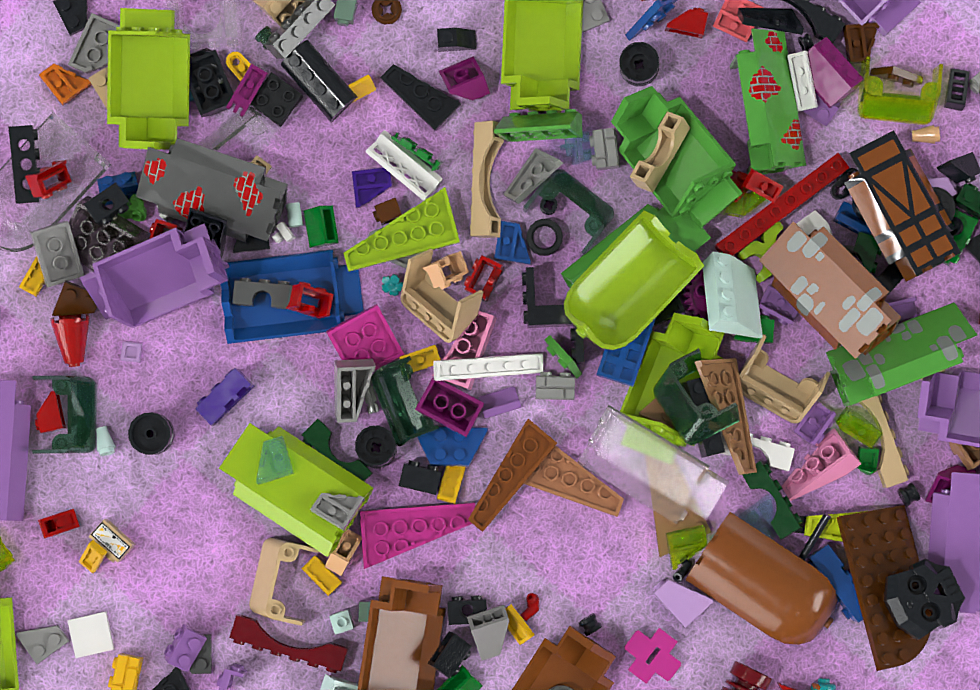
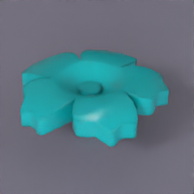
(392, 285)

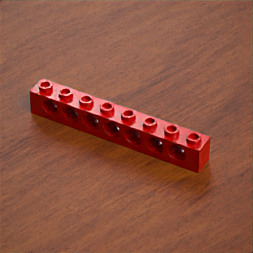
(783, 205)

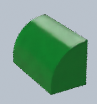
(321, 226)
(461, 681)

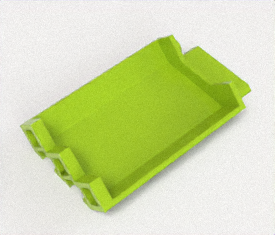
(291, 497)

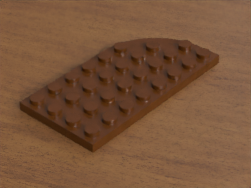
(879, 546)

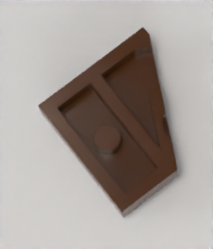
(859, 41)
(898, 75)
(74, 301)

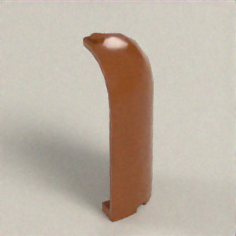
(764, 583)

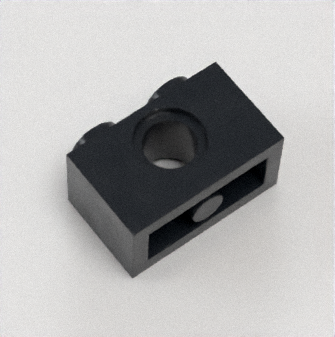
(96, 205)
(455, 613)

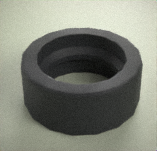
(541, 251)

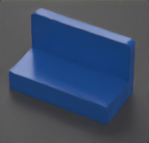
(849, 220)

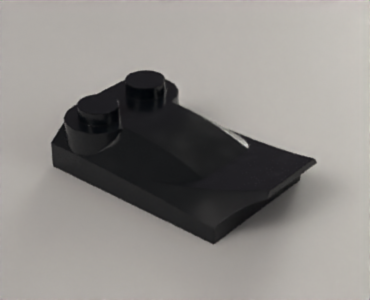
(209, 83)

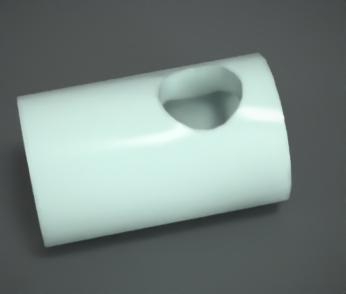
(294, 215)

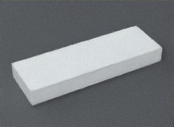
(802, 81)

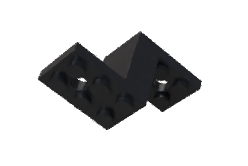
(548, 315)

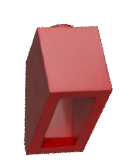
(689, 23)
(50, 415)

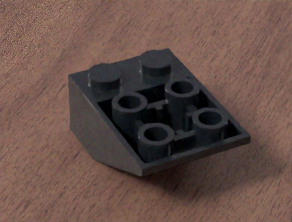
(216, 226)

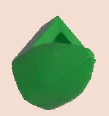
(868, 459)

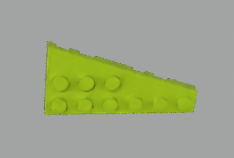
(414, 232)

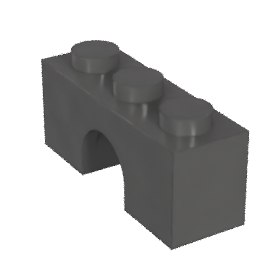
(246, 291)

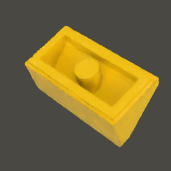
(362, 87)

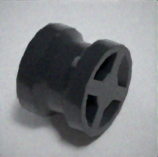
(909, 494)
(590, 624)

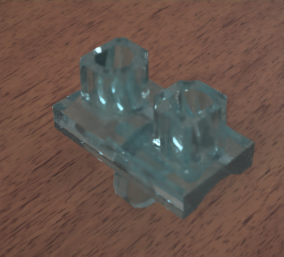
(574, 149)

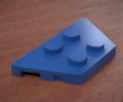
(654, 13)
(450, 448)

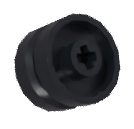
(139, 433)

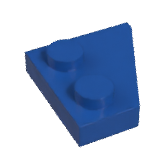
(511, 244)

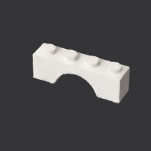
(777, 455)

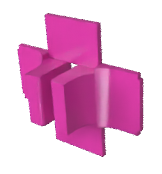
(661, 663)

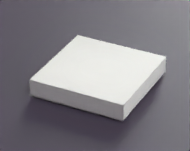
(91, 634)

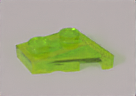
(685, 543)

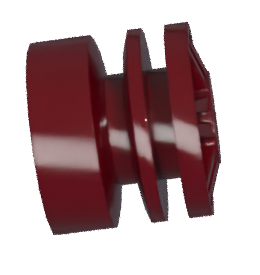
(747, 678)

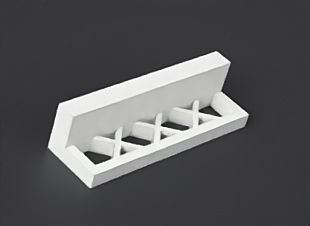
(406, 164)

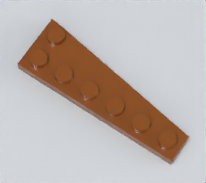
(519, 463)

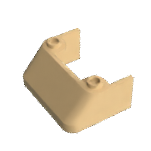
(434, 305)
(777, 391)
(261, 599)

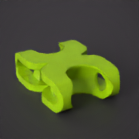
(759, 249)

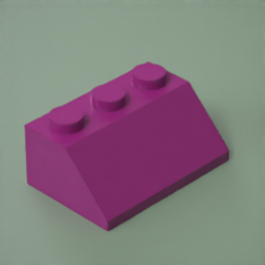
(832, 73)
(450, 407)

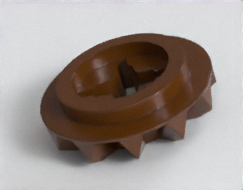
(377, 11)

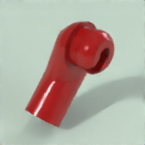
(532, 606)

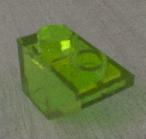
(744, 205)

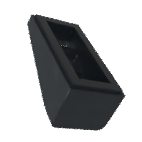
(955, 101)

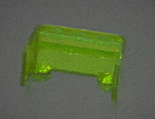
(900, 108)

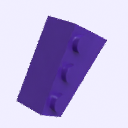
(224, 396)

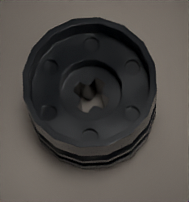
(637, 53)
(376, 435)

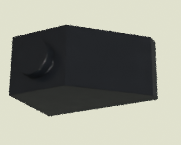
(455, 39)
(961, 168)

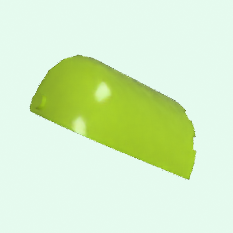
(630, 284)

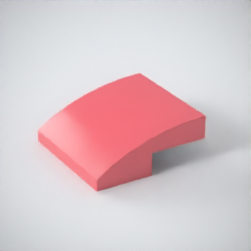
(729, 21)

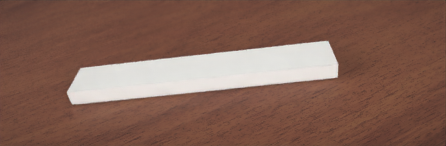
(487, 366)

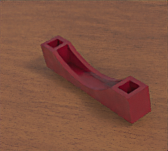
(250, 631)

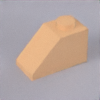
(344, 552)

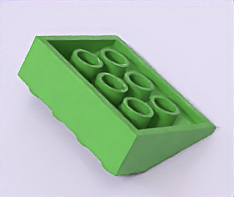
(540, 126)

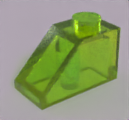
(858, 427)

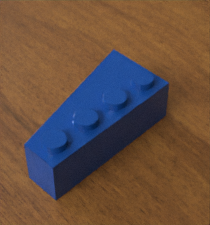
(830, 566)

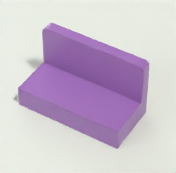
(905, 308)
(500, 402)

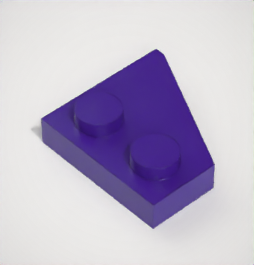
(370, 184)

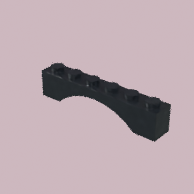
(820, 21)

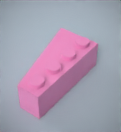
(471, 344)

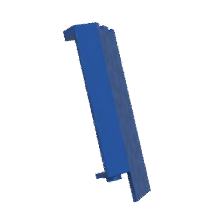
(263, 321)

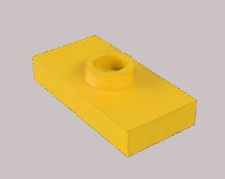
(33, 279)
(451, 483)
(92, 556)
(321, 575)
(518, 626)

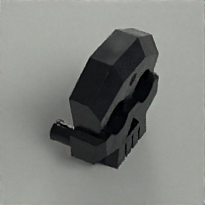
(909, 605)

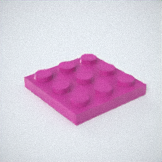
(366, 337)

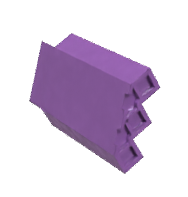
(13, 452)
(956, 535)

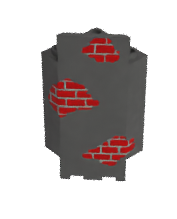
(215, 185)

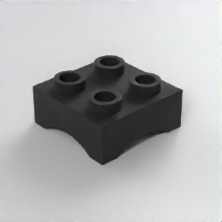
(276, 99)

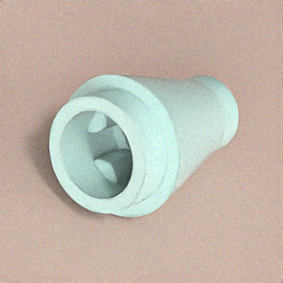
(105, 444)

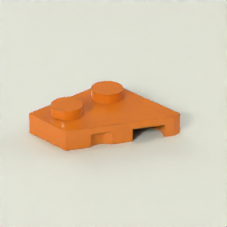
(63, 83)

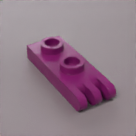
(247, 89)

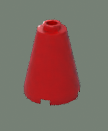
(71, 337)

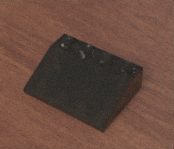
(102, 241)

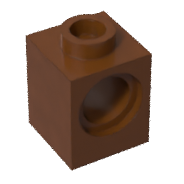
(387, 211)

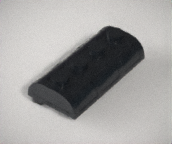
(318, 80)

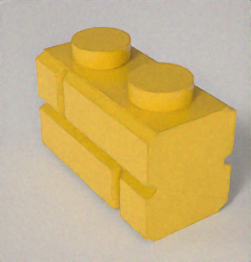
(126, 672)

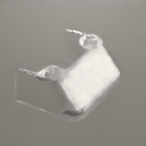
(235, 126)

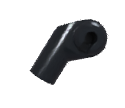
(683, 570)

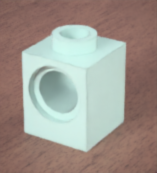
(342, 621)

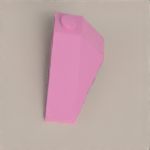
(827, 463)

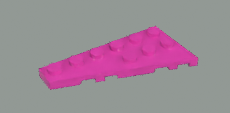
(401, 529)

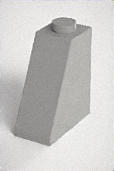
(489, 631)

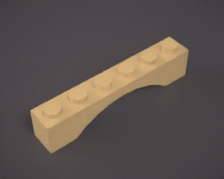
(484, 218)
(890, 467)

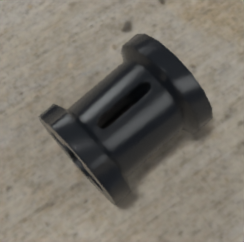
(545, 210)

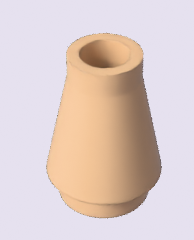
(927, 135)

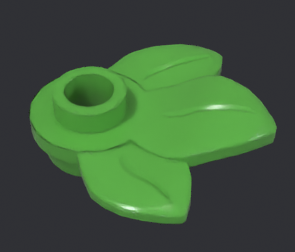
(136, 210)

